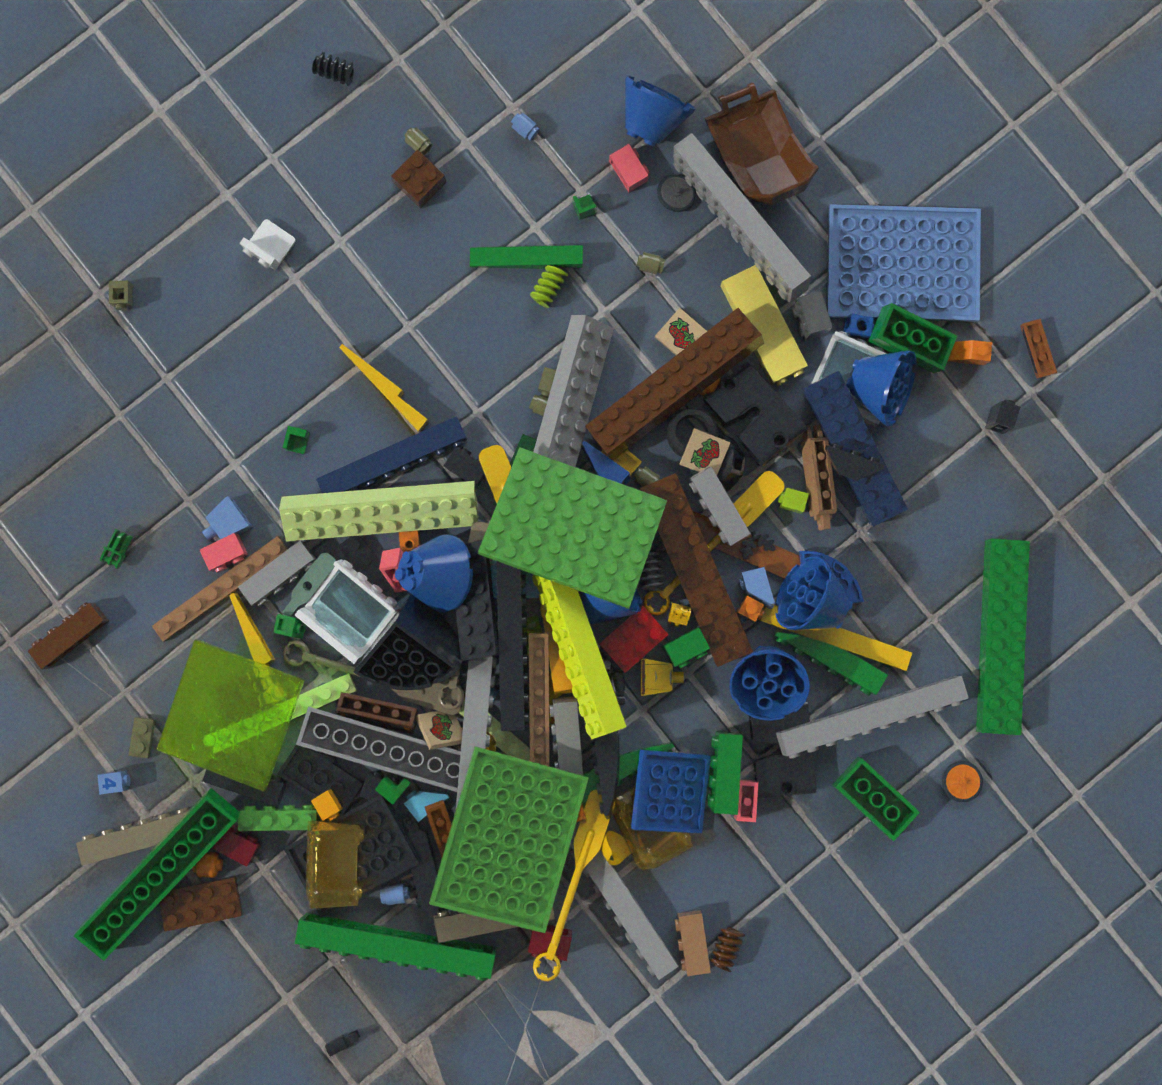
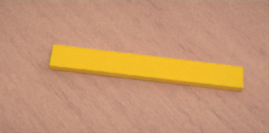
(850, 642)

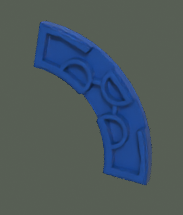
(841, 572)

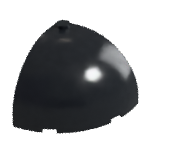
(412, 650)

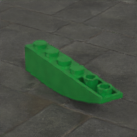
(837, 662)
(628, 767)

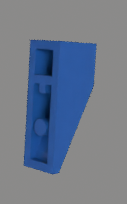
(605, 466)

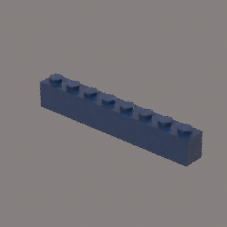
(394, 457)

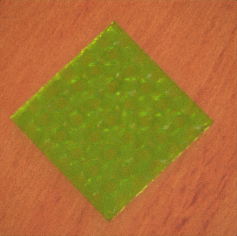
(230, 715)

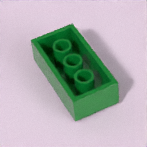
(903, 331)
(726, 772)
(875, 798)

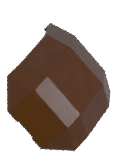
(760, 147)

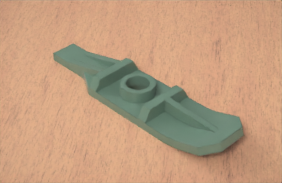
(315, 575)

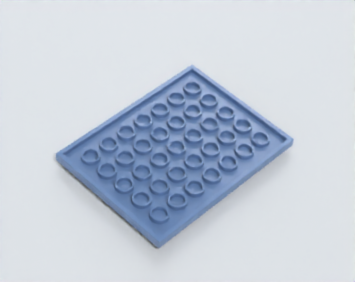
(906, 258)

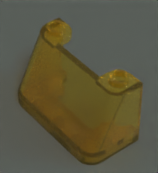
(647, 848)
(332, 864)

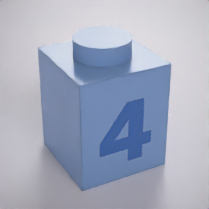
(113, 782)

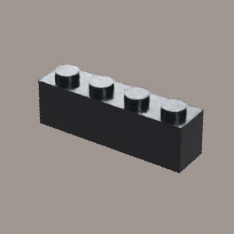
(272, 795)

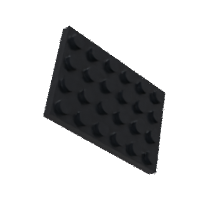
(380, 855)

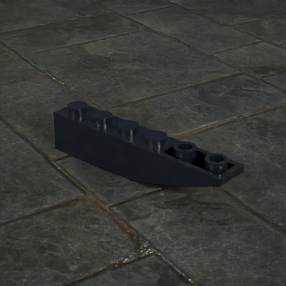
(607, 767)

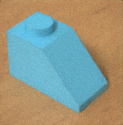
(418, 800)

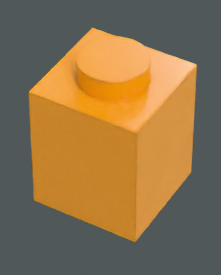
(327, 805)

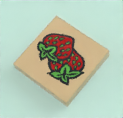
(679, 332)
(704, 451)
(439, 729)

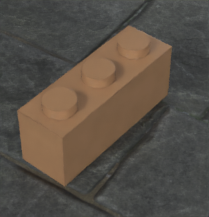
(692, 943)

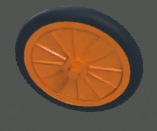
(962, 781)

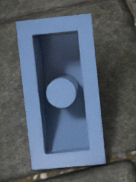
(757, 586)

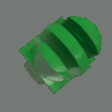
(118, 546)

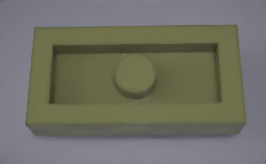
(142, 737)

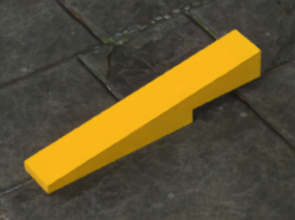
(389, 390)
(255, 641)

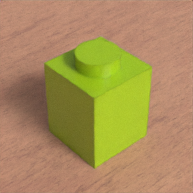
(793, 500)

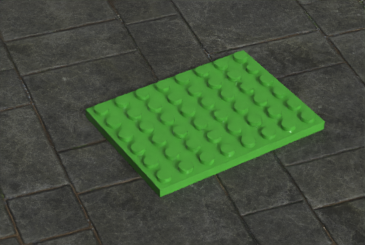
(573, 527)
(509, 840)

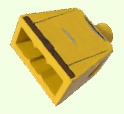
(658, 677)

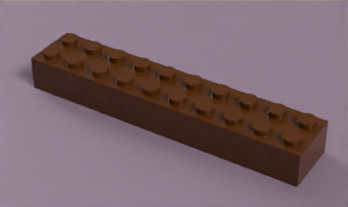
(675, 383)
(698, 573)

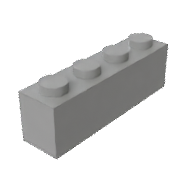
(719, 506)
(277, 573)
(567, 734)

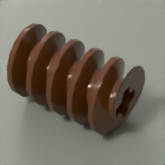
(727, 948)

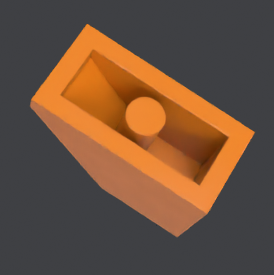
(971, 352)

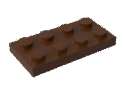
(201, 904)

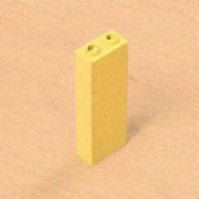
(779, 353)

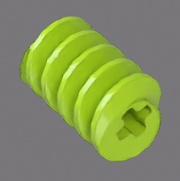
(547, 285)

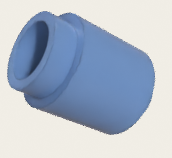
(525, 126)
(394, 894)

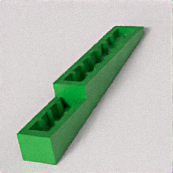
(527, 257)

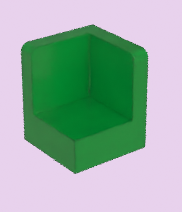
(584, 206)
(296, 440)
(390, 790)

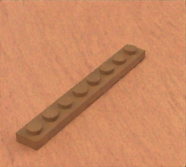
(218, 590)
(539, 698)

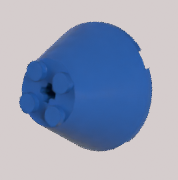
(652, 111)
(883, 383)
(437, 572)
(811, 597)
(602, 610)
(769, 684)

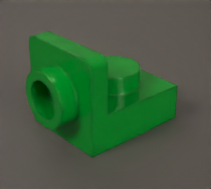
(289, 626)

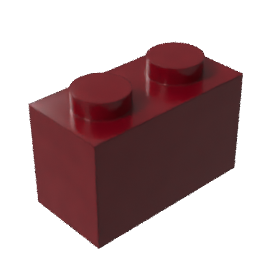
(238, 846)

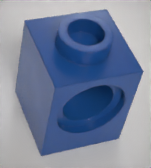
(851, 328)

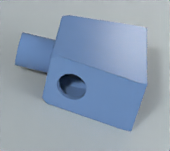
(226, 520)

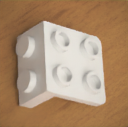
(268, 244)

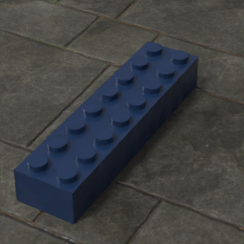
(845, 426)

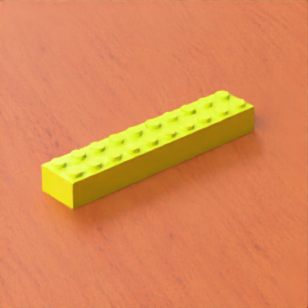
(580, 657)

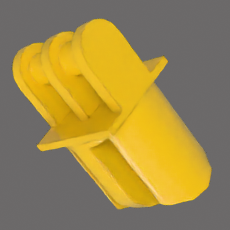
(679, 614)

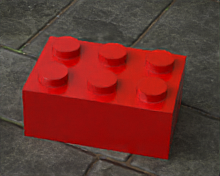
(633, 639)

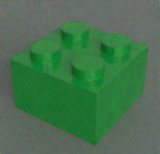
(686, 647)

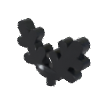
(761, 540)

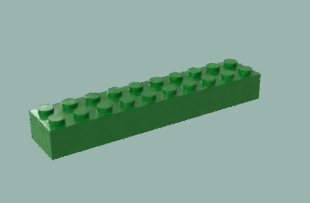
(1003, 636)
(157, 874)
(396, 946)

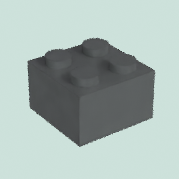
(812, 316)

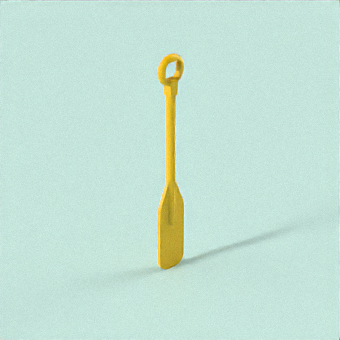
(496, 469)
(749, 507)
(586, 846)

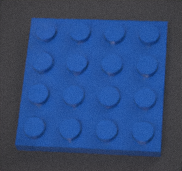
(670, 791)

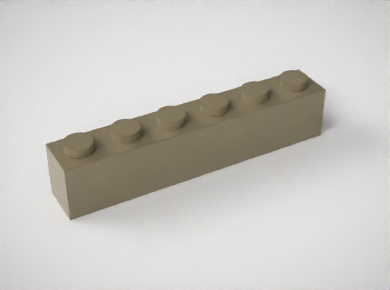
(127, 839)
(462, 925)

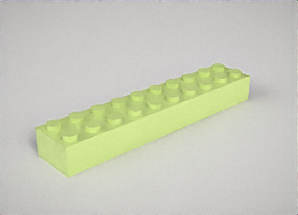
(379, 511)

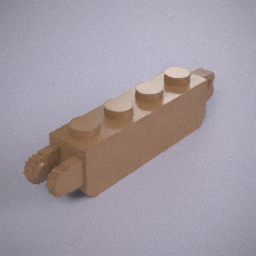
(818, 477)

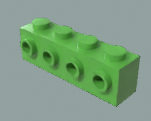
(274, 818)

